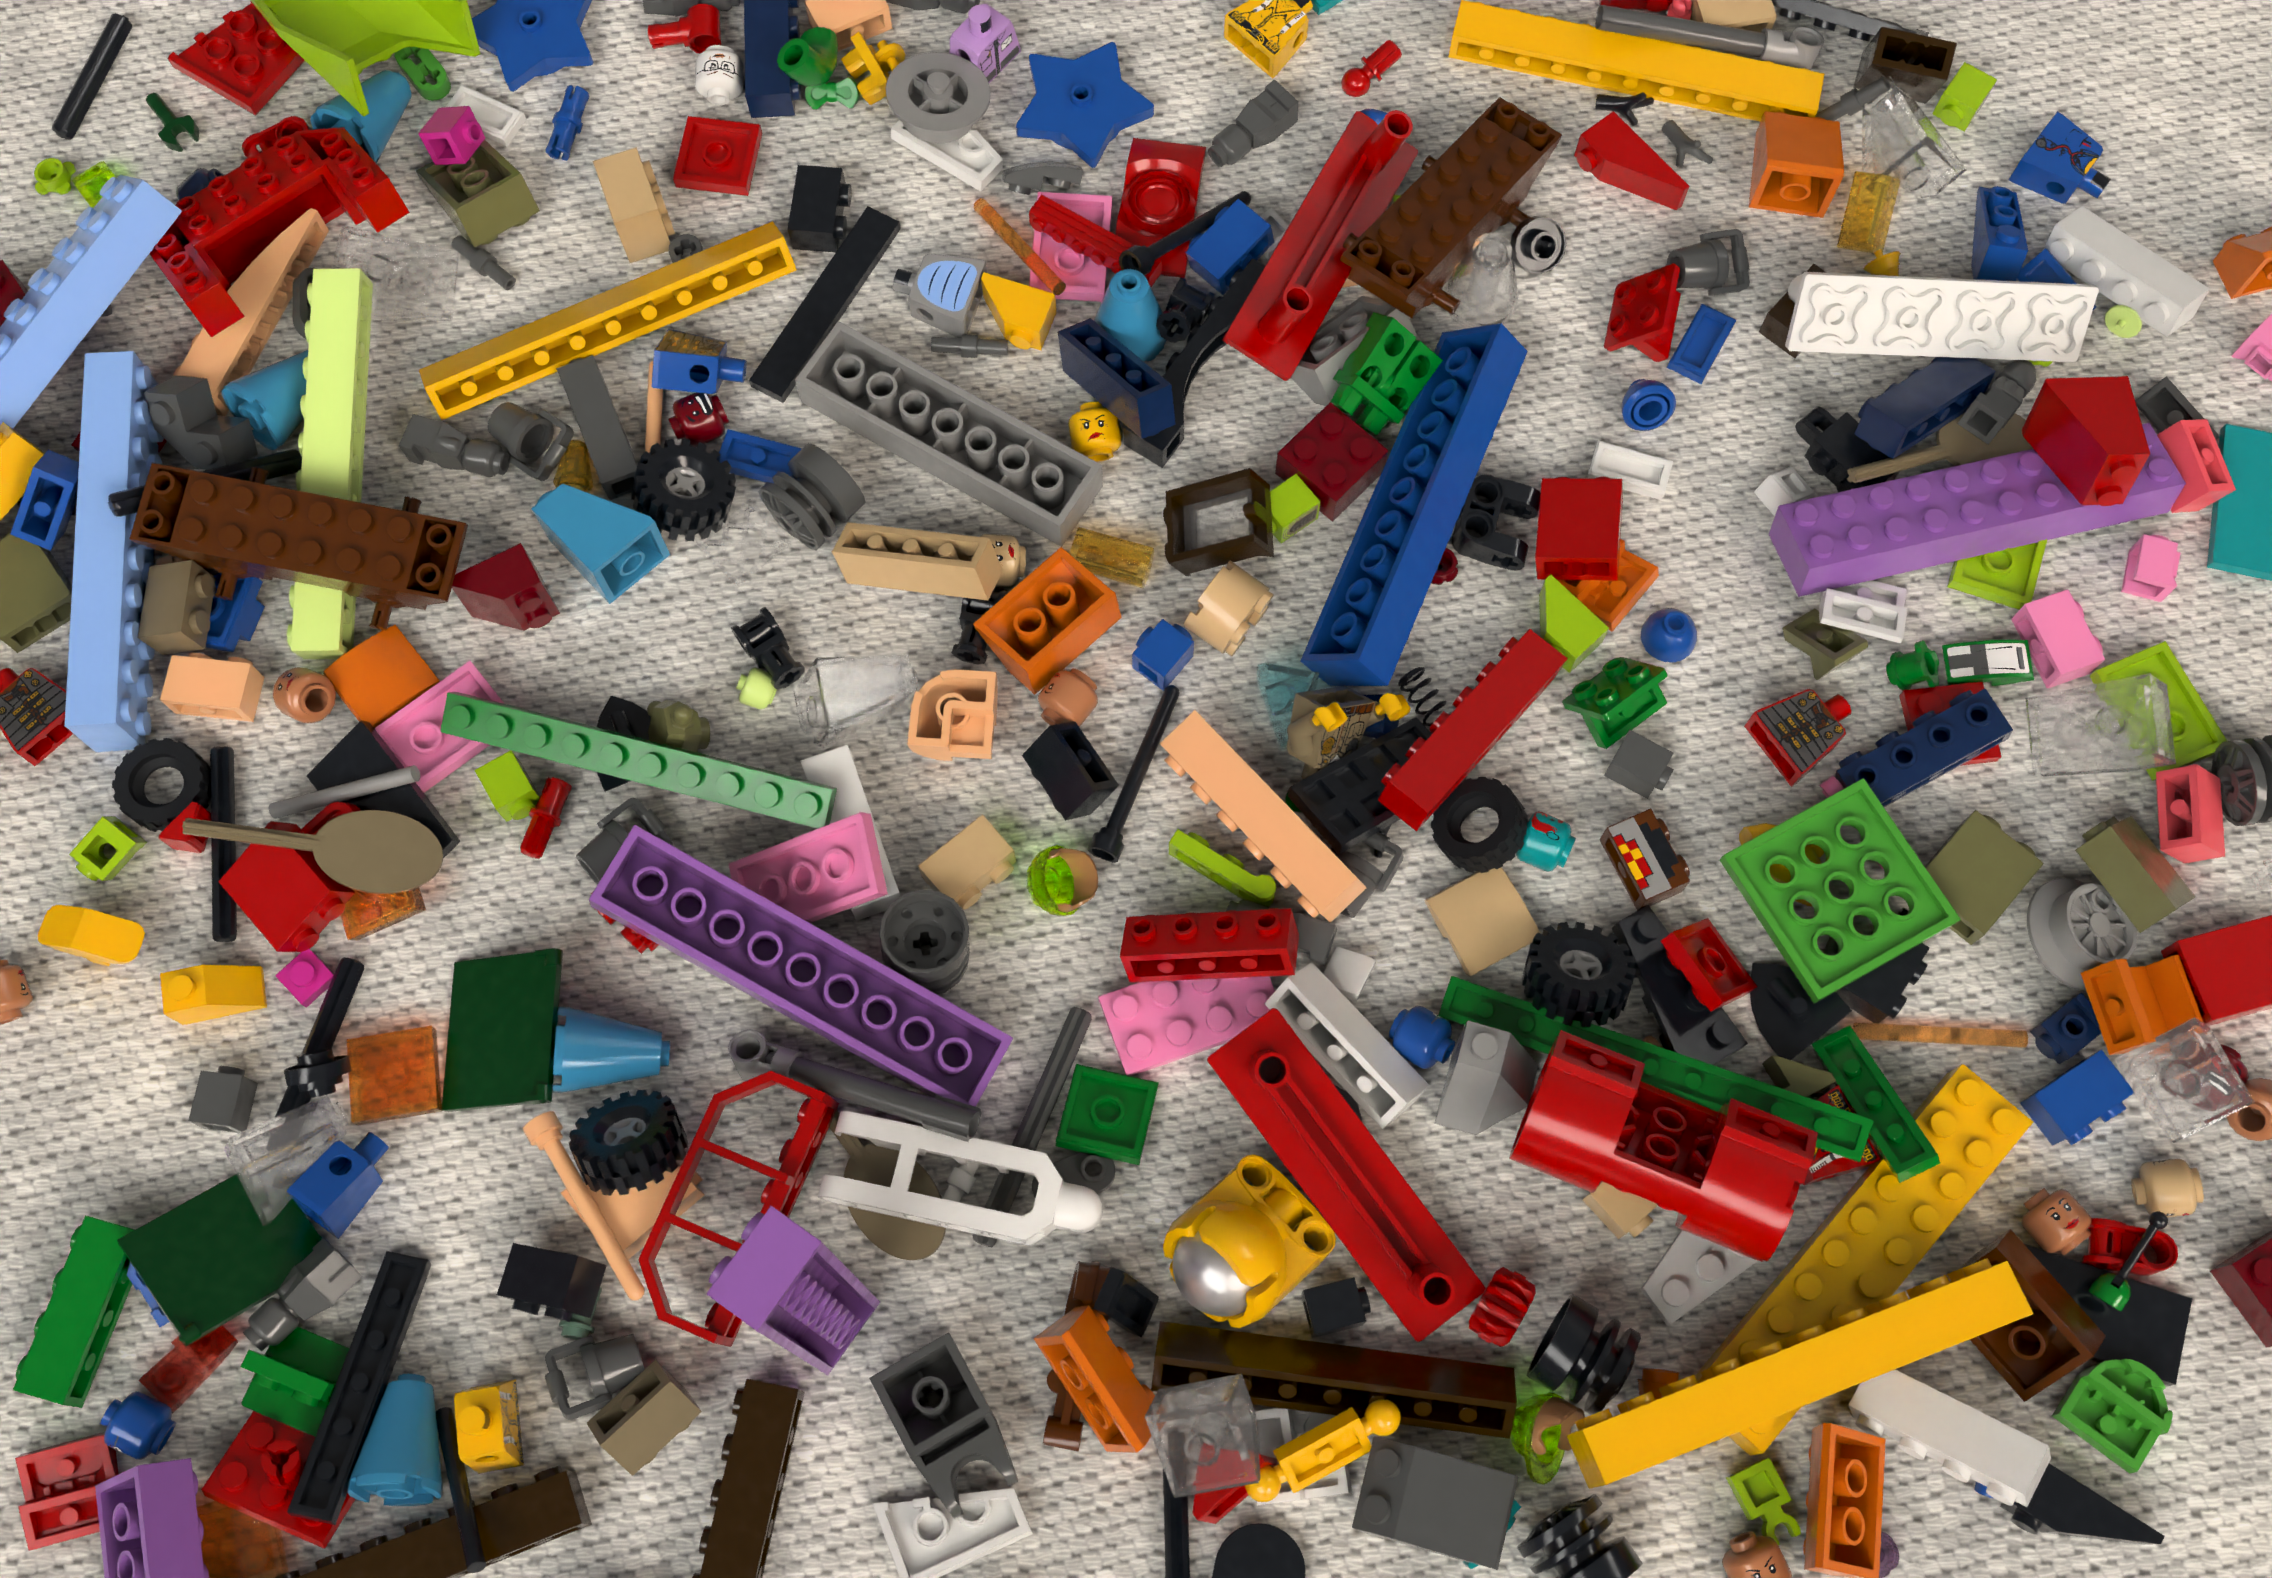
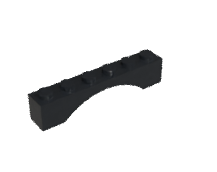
(1184, 366)

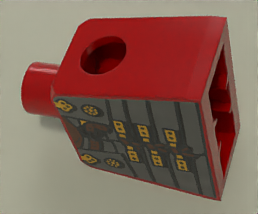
(32, 713)
(1799, 731)

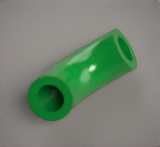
(811, 58)

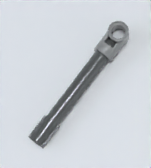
(1780, 47)
(935, 1113)

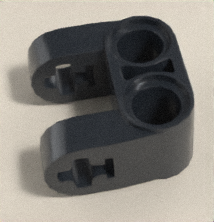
(1494, 547)

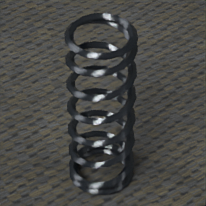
(1403, 682)

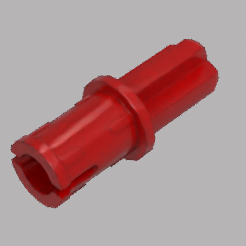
(545, 817)

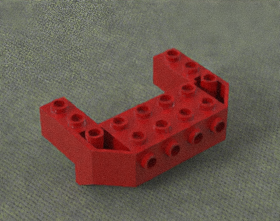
(253, 204)

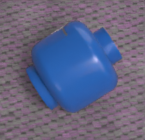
(1422, 1037)
(137, 1425)

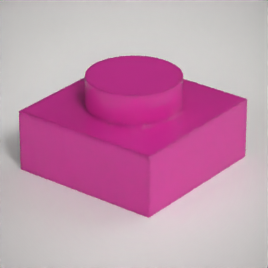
(306, 977)

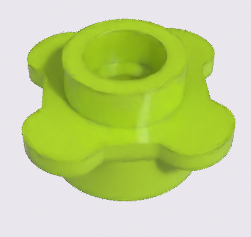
(53, 176)

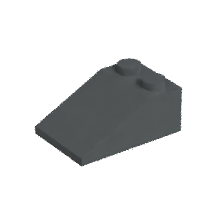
(1435, 1502)

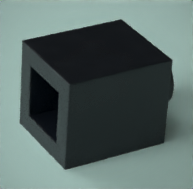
(1335, 1307)

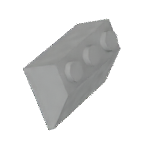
(1335, 343)

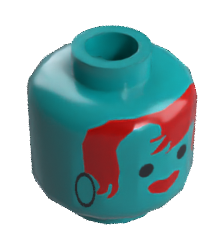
(1546, 842)

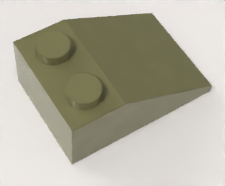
(481, 195)

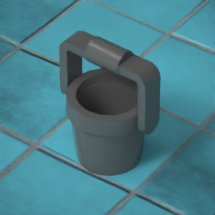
(1707, 263)
(529, 436)
(603, 848)
(1368, 873)
(608, 1366)

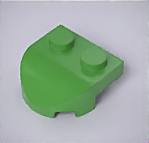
(2117, 1410)

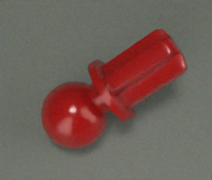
(1357, 80)

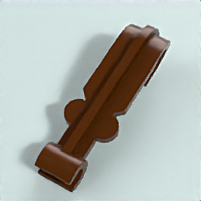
(1064, 1427)

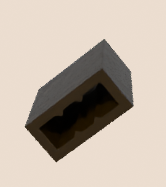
(1908, 59)

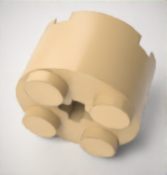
(1227, 607)

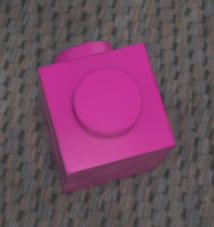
(452, 135)

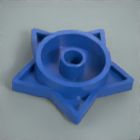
(533, 37)
(1081, 102)

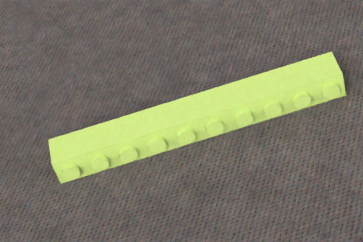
(332, 440)

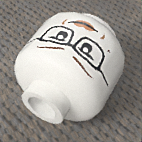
(719, 74)

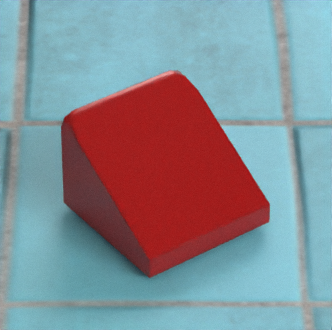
(173, 835)

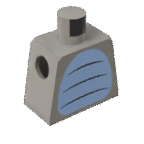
(943, 291)

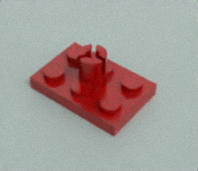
(262, 1475)

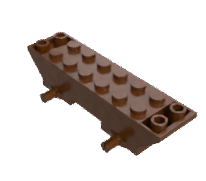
(1455, 201)
(300, 538)

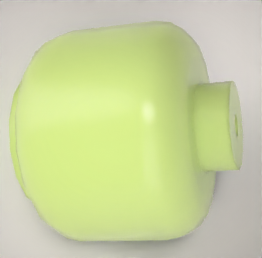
(756, 689)

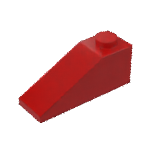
(1627, 162)

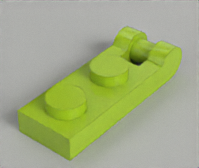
(1222, 870)

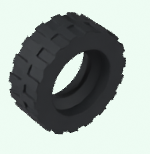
(141, 763)
(1500, 845)

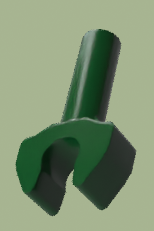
(172, 124)

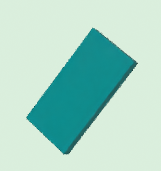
(2243, 519)

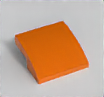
(1615, 599)
(380, 676)

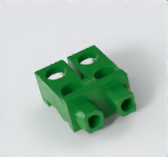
(1383, 374)

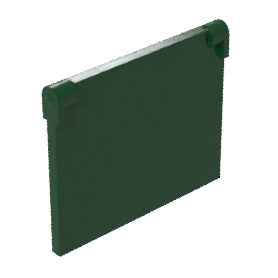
(502, 1031)
(216, 1257)

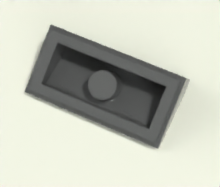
(2166, 406)

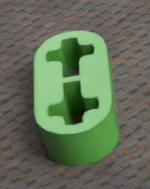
(428, 66)

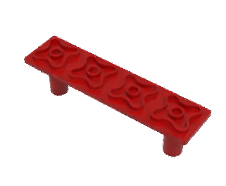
(1306, 264)
(1346, 1174)

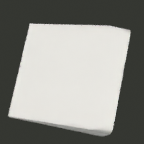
(1783, 488)
(1349, 972)

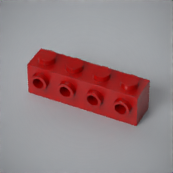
(1210, 945)

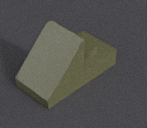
(1825, 644)
(1797, 1076)

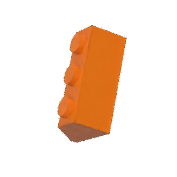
(2246, 263)
(1048, 619)
(1098, 1378)
(1844, 1502)

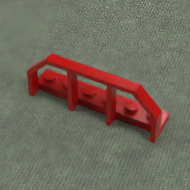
(796, 1160)

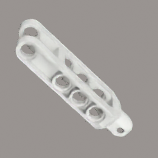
(1055, 1207)

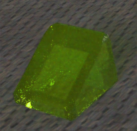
(91, 181)

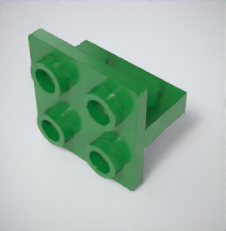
(1618, 698)
(294, 1379)

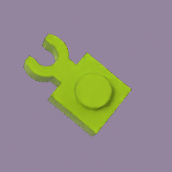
(1762, 1495)

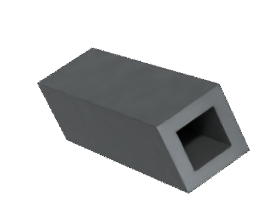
(599, 425)

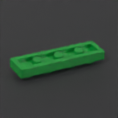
(1872, 1096)

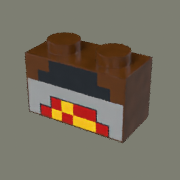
(1645, 859)

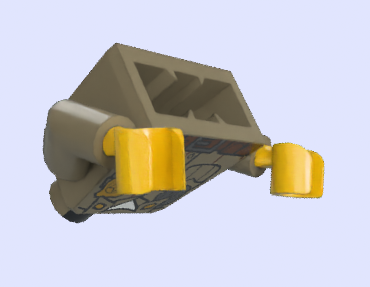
(1332, 722)

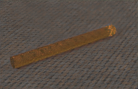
(1019, 246)
(1941, 1034)

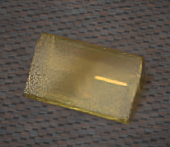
(1868, 212)

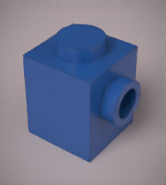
(1162, 653)

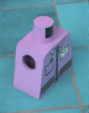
(986, 40)

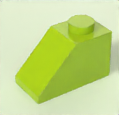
(1568, 623)

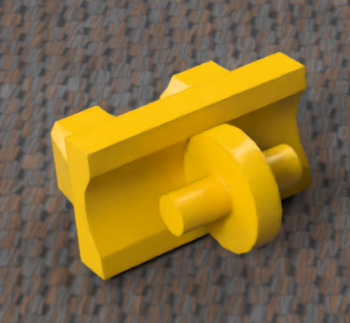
(879, 63)

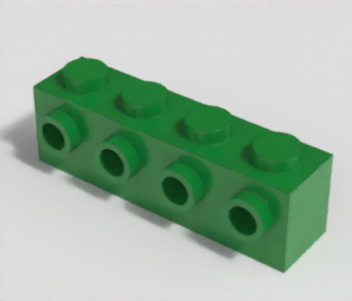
(79, 1316)

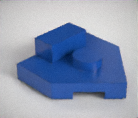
(234, 618)

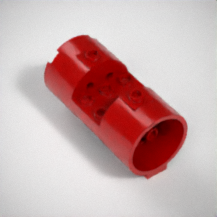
(1720, 1170)

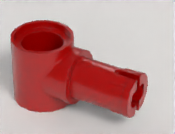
(696, 30)

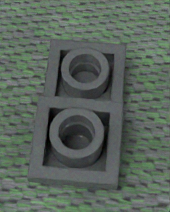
(1030, 176)

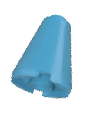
(386, 99)
(1131, 314)
(270, 400)
(604, 1051)
(401, 1448)

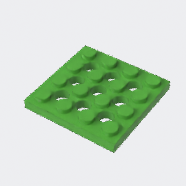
(1833, 917)

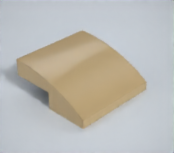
(1482, 919)

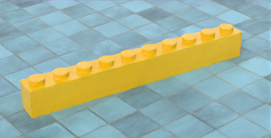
(1632, 64)
(607, 320)

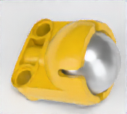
(1246, 1244)

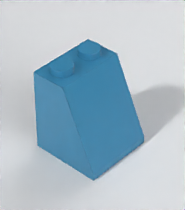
(601, 538)

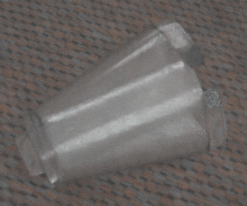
(1485, 283)

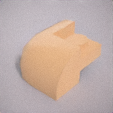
(954, 715)

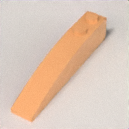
(262, 297)

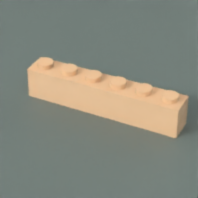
(1263, 817)

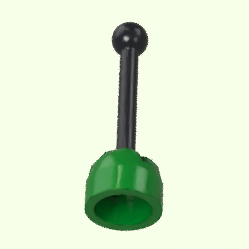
(2114, 1287)

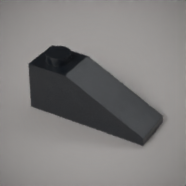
(2072, 1509)

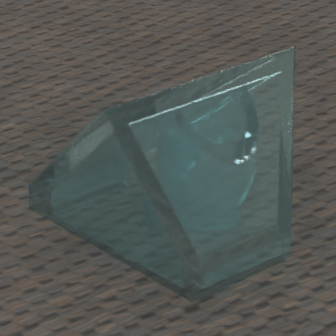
(1278, 689)

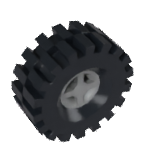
(684, 489)
(1578, 974)
(628, 1142)

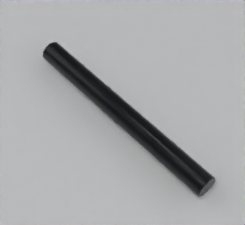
(460, 1492)

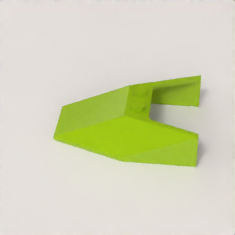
(350, 35)

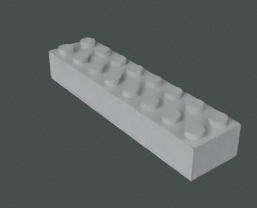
(950, 433)

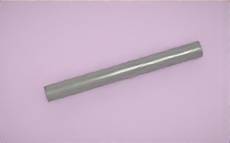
(344, 792)

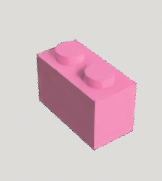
(2058, 638)

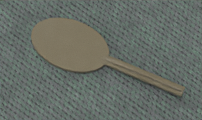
(1954, 445)
(358, 849)
(891, 1234)

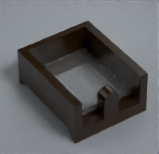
(1218, 522)

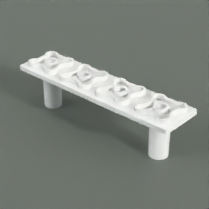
(1939, 317)

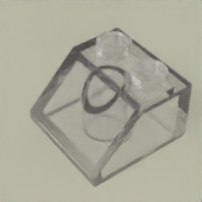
(2185, 1080)
(1206, 1435)

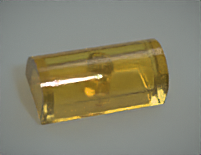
(1113, 557)

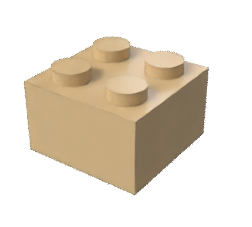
(635, 204)

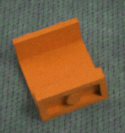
(2139, 1001)

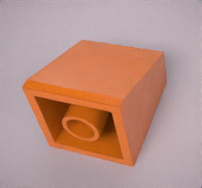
(1796, 164)

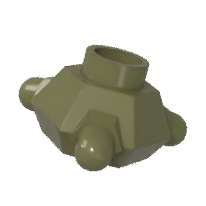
(677, 725)

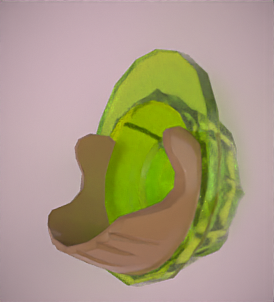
(1061, 880)
(1541, 1433)

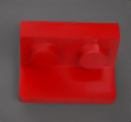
(1645, 313)

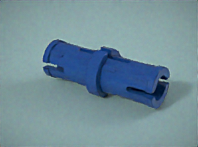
(567, 122)

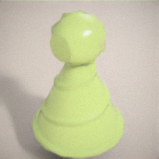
(2123, 321)

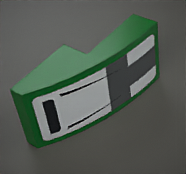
(1988, 661)

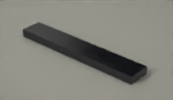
(825, 303)
(359, 1388)

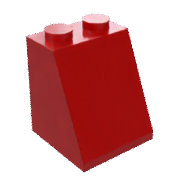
(2089, 436)

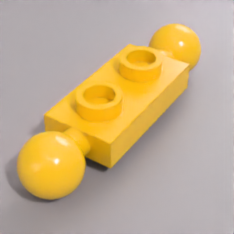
(1325, 1449)

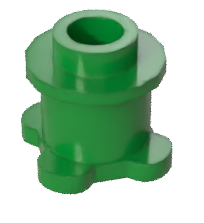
(1913, 667)

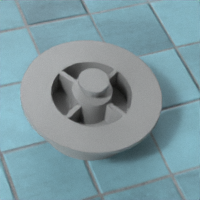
(938, 96)
(2077, 929)

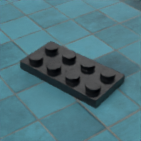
(1345, 794)

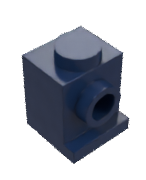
(2055, 1039)

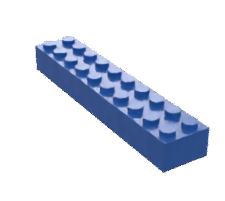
(1414, 509)

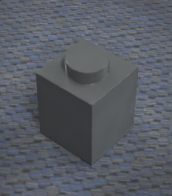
(1640, 765)
(223, 1100)

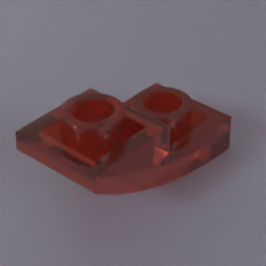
(187, 1367)

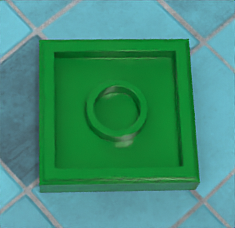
(1107, 1114)

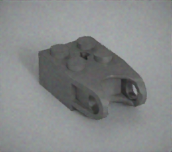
(953, 1432)

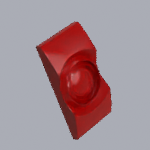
(1160, 196)

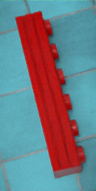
(1083, 235)

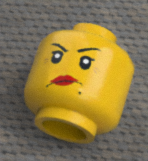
(1094, 432)

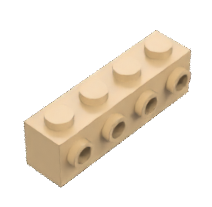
(918, 561)

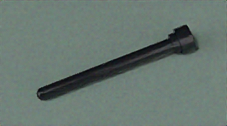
(1143, 258)
(1108, 841)

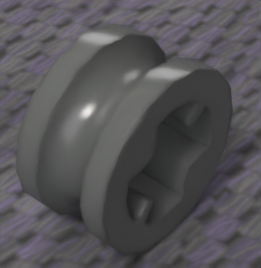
(683, 242)

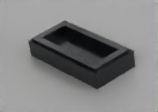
(1126, 1302)

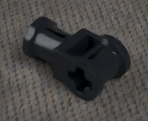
(1185, 308)
(765, 644)
(971, 644)

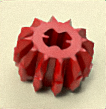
(1502, 1307)

